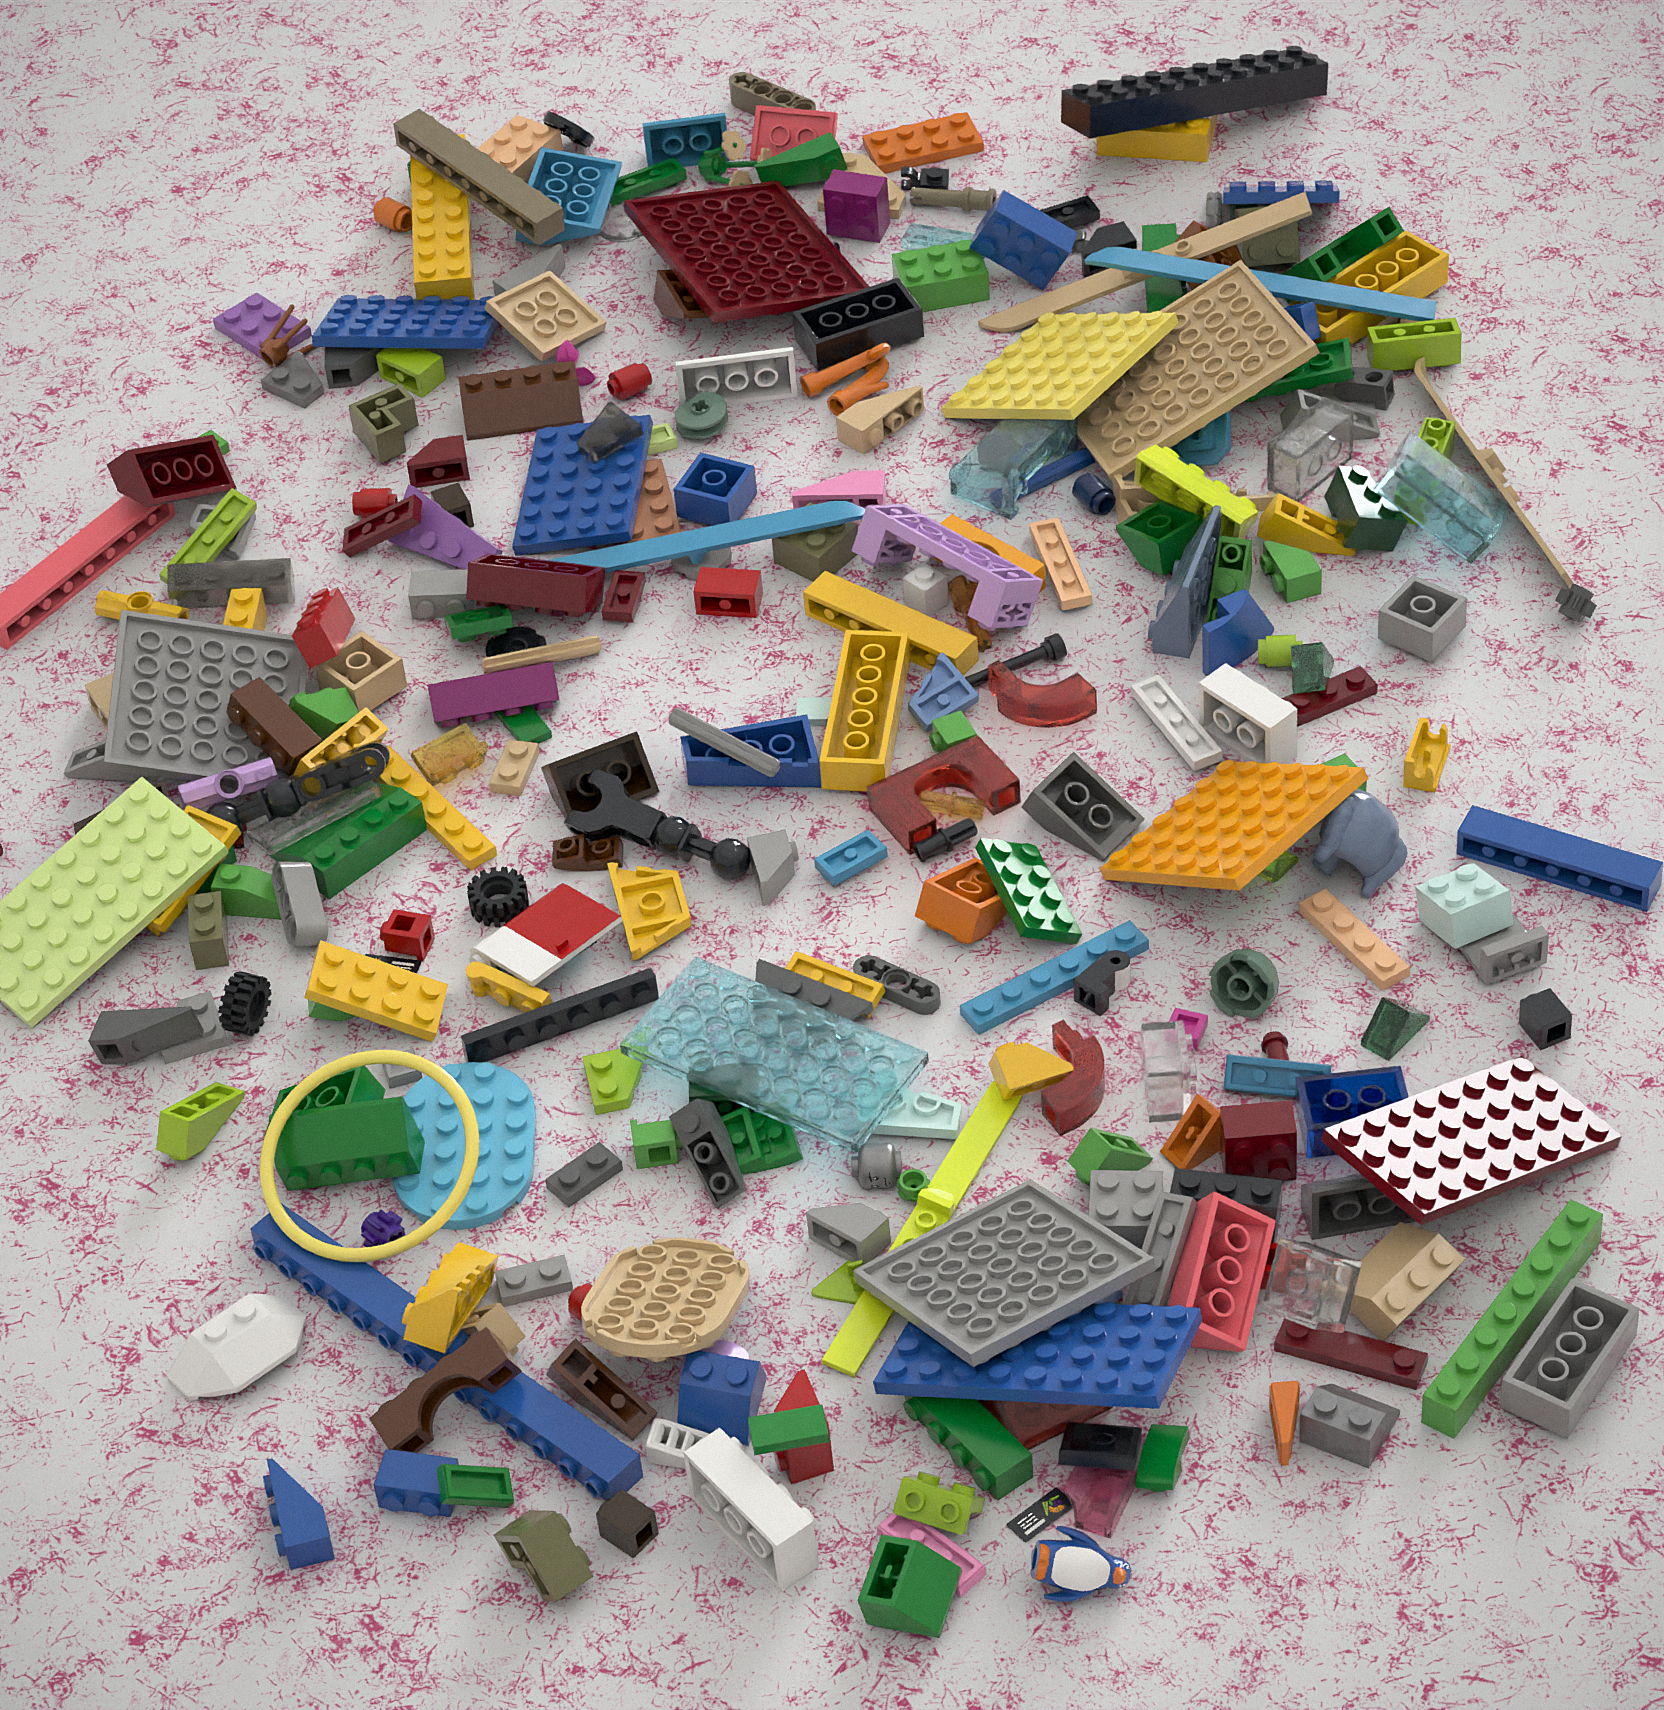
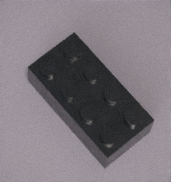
(858, 323)

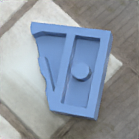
(941, 693)

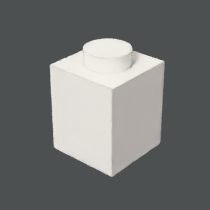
(925, 590)

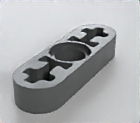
(904, 996)

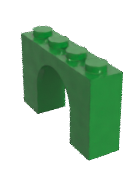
(1348, 248)

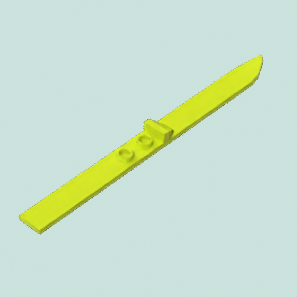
(933, 1209)

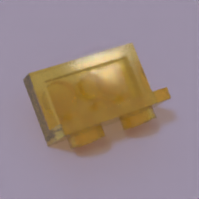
(449, 755)

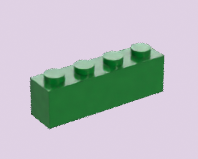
(974, 1441)

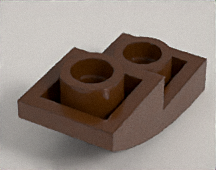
(580, 855)

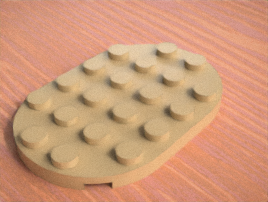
(665, 1298)

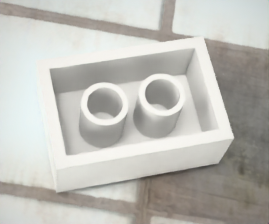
(1247, 717)

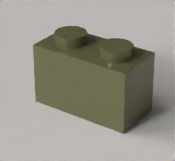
(208, 930)

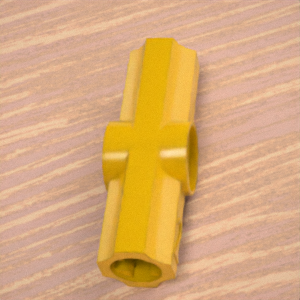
(111, 603)

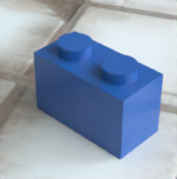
(411, 1483)

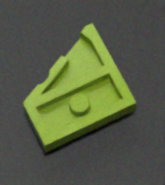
(611, 1080)

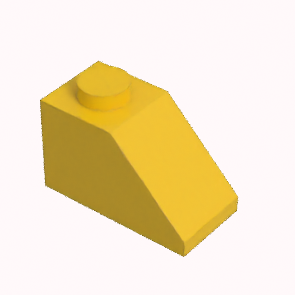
(1026, 1069)

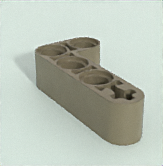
(750, 90)

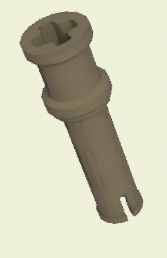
(966, 199)

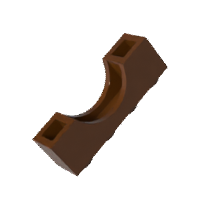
(409, 1417)

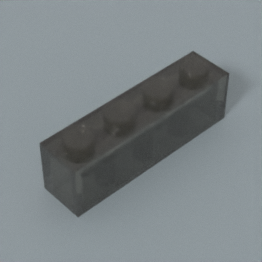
(211, 582)

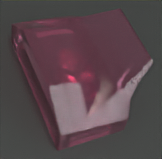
(1099, 1497)

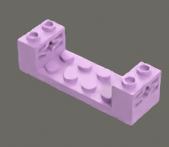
(1003, 591)

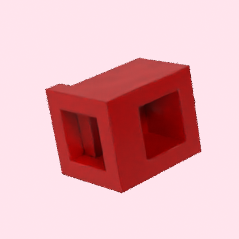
(408, 933)

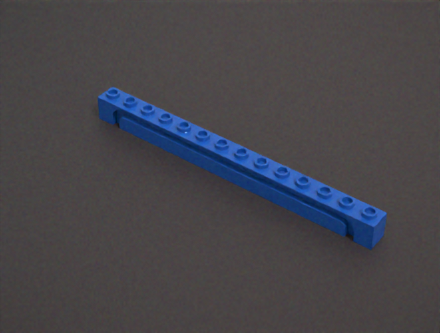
(520, 1406)

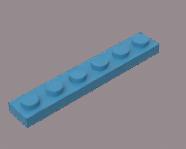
(1048, 978)

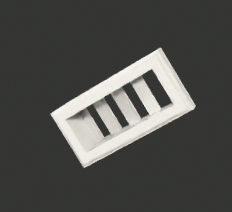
(673, 1434)

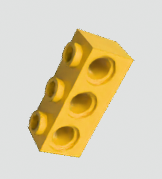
(356, 732)

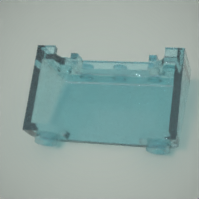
(1007, 458)

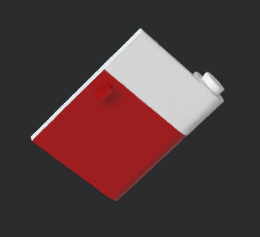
(546, 934)

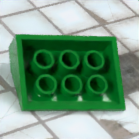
(358, 840)

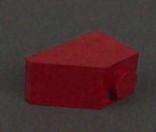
(439, 463)

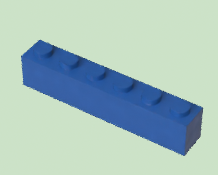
(1559, 858)

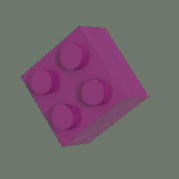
(856, 206)

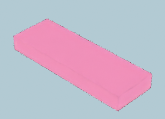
(928, 1535)

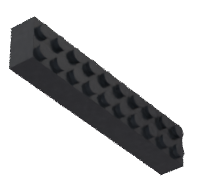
(1193, 92)

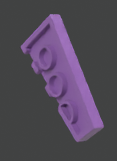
(443, 535)

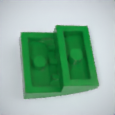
(761, 1141)

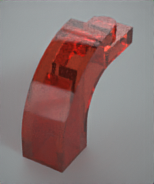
(1041, 705)
(1081, 1093)

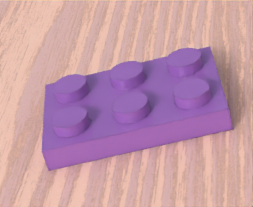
(253, 321)

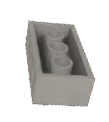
(1569, 1358)

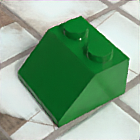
(1159, 535)

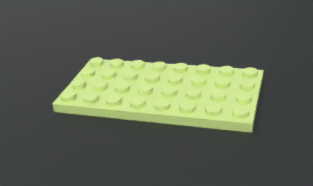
(97, 897)

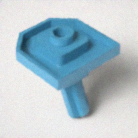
(1207, 444)

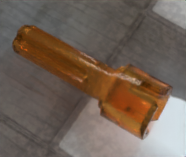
(962, 596)

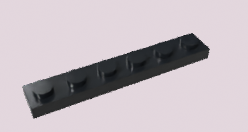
(560, 1017)

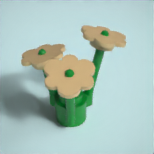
(713, 165)

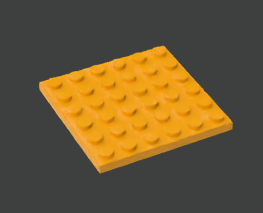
(1233, 824)

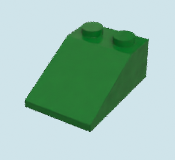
(344, 1088)

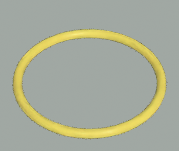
(429, 1227)

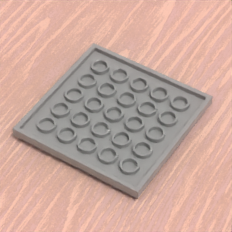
(176, 690)
(1003, 1272)

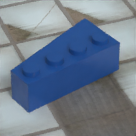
(784, 739)

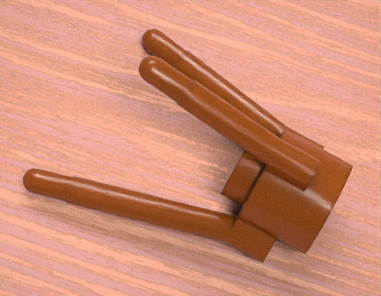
(274, 350)

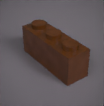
(271, 725)

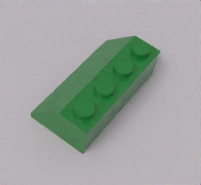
(348, 1144)

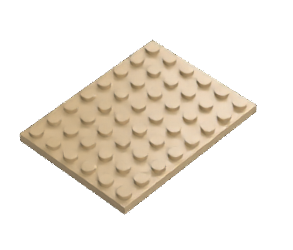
(1221, 353)

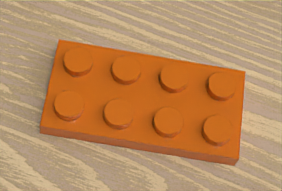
(923, 142)

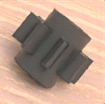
(1575, 602)

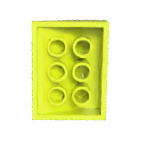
(1187, 487)

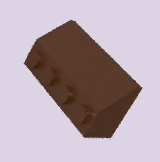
(520, 400)

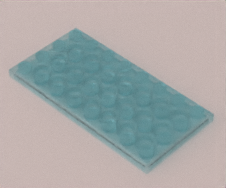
(775, 1054)

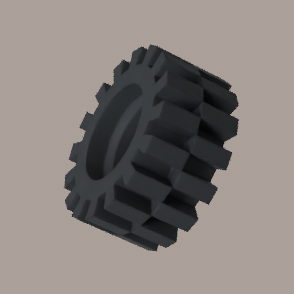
(493, 884)
(245, 1003)

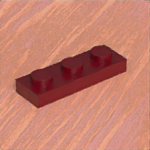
(382, 525)
(1340, 692)

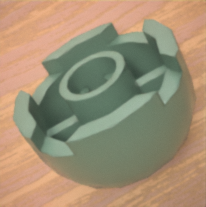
(1244, 983)

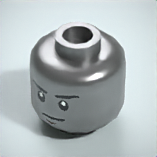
(877, 1165)

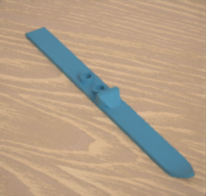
(1278, 285)
(702, 540)

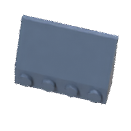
(1188, 593)

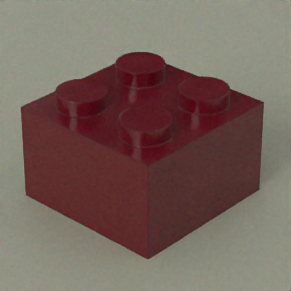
(1259, 1140)

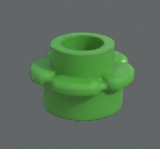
(911, 1183)

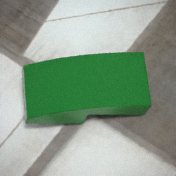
(1161, 1457)

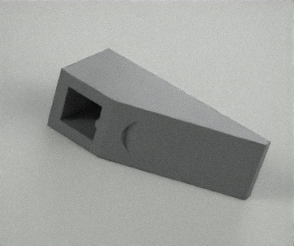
(137, 1033)
(709, 1150)

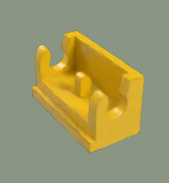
(1426, 757)

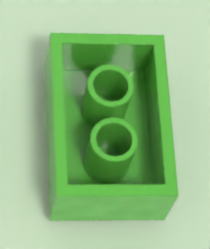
(943, 275)

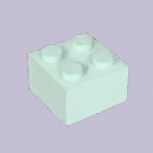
(1464, 905)

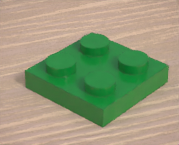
(477, 621)

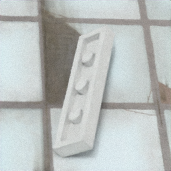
(1176, 723)

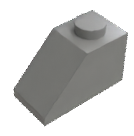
(772, 862)
(850, 1230)

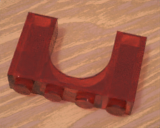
(964, 766)

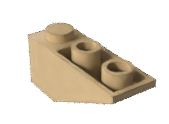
(877, 418)

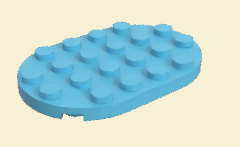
(506, 1145)

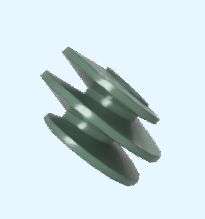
(702, 416)

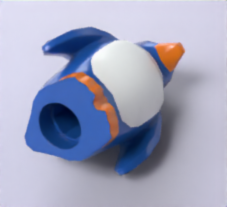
(1076, 1566)

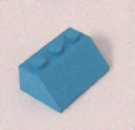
(683, 138)

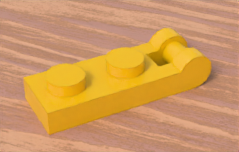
(505, 988)

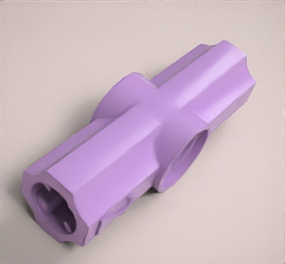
(207, 790)

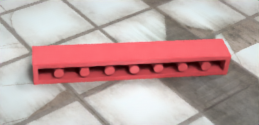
(76, 565)

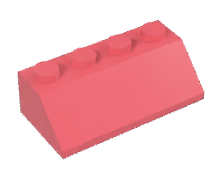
(1223, 1270)

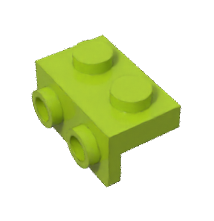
(936, 1504)

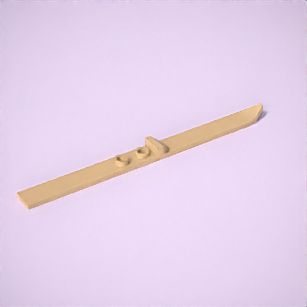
(1114, 279)
(1493, 468)

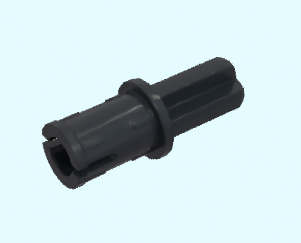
(945, 839)

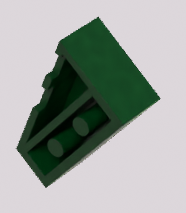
(1361, 513)

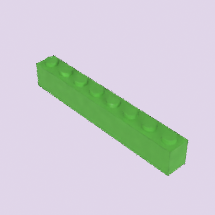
(1511, 1319)

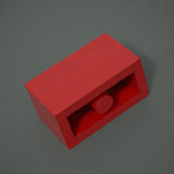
(728, 592)

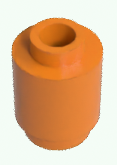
(393, 214)

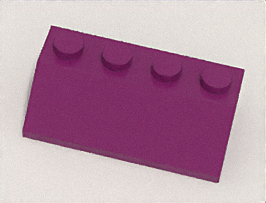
(492, 693)

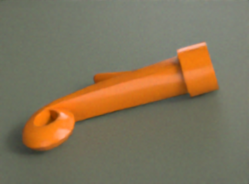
(814, 383)
(861, 388)

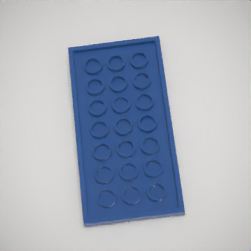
(1091, 1358)

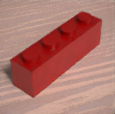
(323, 626)

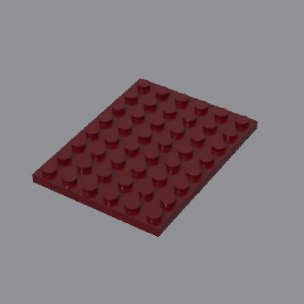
(744, 250)

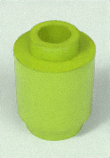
(1276, 650)

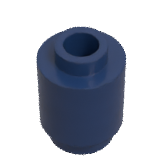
(1093, 494)

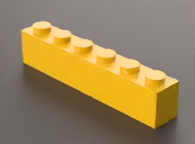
(857, 608)

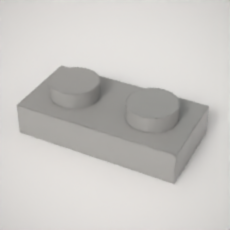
(533, 1280)

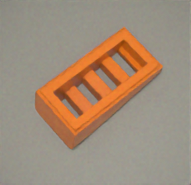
(1283, 1408)

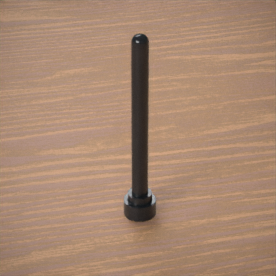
(1051, 648)

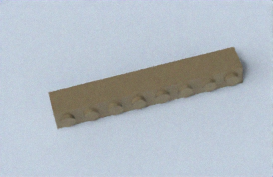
(479, 176)

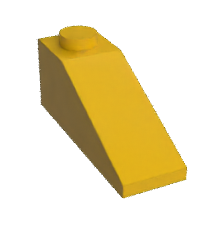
(1301, 527)

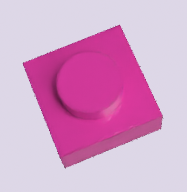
(1194, 1023)

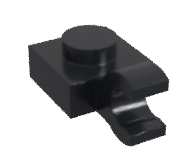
(928, 178)

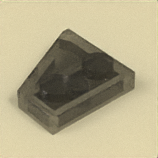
(608, 433)

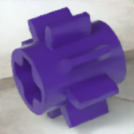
(381, 1228)

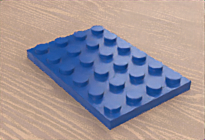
(406, 323)
(579, 502)

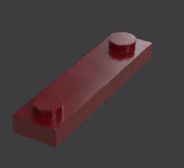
(1353, 1353)

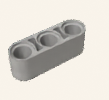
(299, 903)

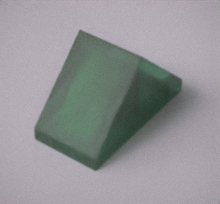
(1310, 667)
(1392, 1027)

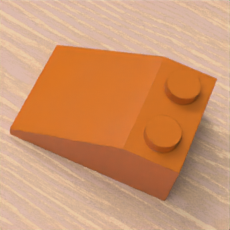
(961, 902)

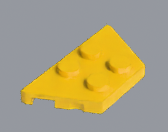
(650, 906)

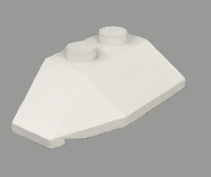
(238, 1346)

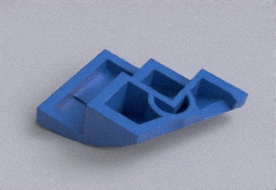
(1234, 632)

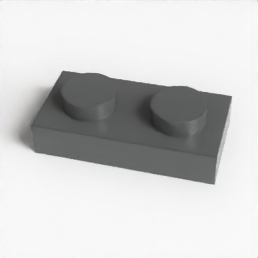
(584, 1174)

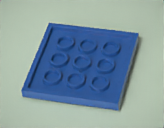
(1268, 193)

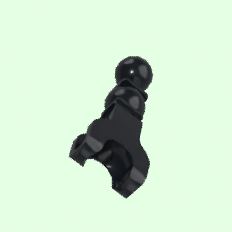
(286, 796)
(652, 828)

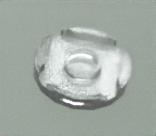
(618, 226)

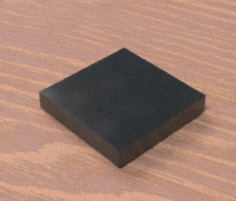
(1100, 1446)

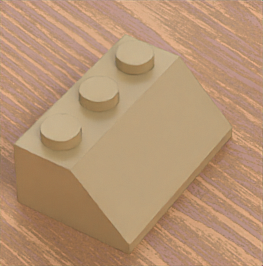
(1401, 1277)

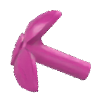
(568, 353)

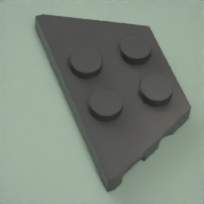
(812, 991)

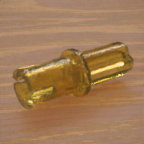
(953, 804)

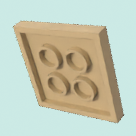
(545, 315)

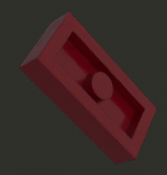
(623, 596)

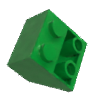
(908, 1587)

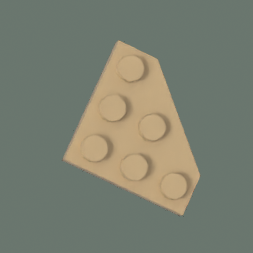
(862, 164)

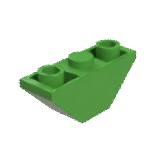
(1231, 570)

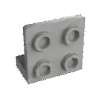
(1507, 951)

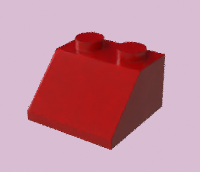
(810, 1460)

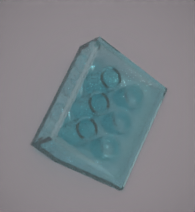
(1441, 498)

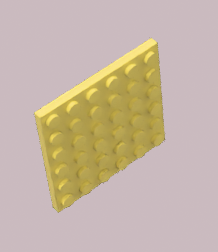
(1059, 365)

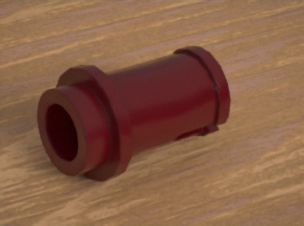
(1275, 1046)

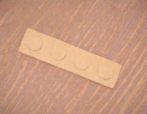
(1060, 563)
(1354, 939)

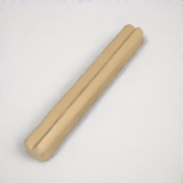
(543, 654)

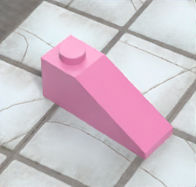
(855, 487)

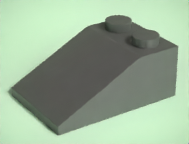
(1082, 809)

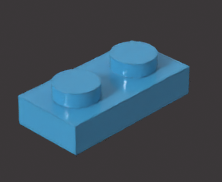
(851, 857)

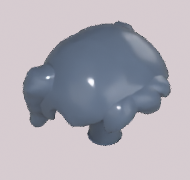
(1365, 836)

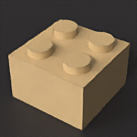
(366, 670)

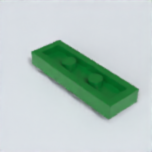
(648, 180)

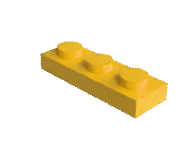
(837, 978)

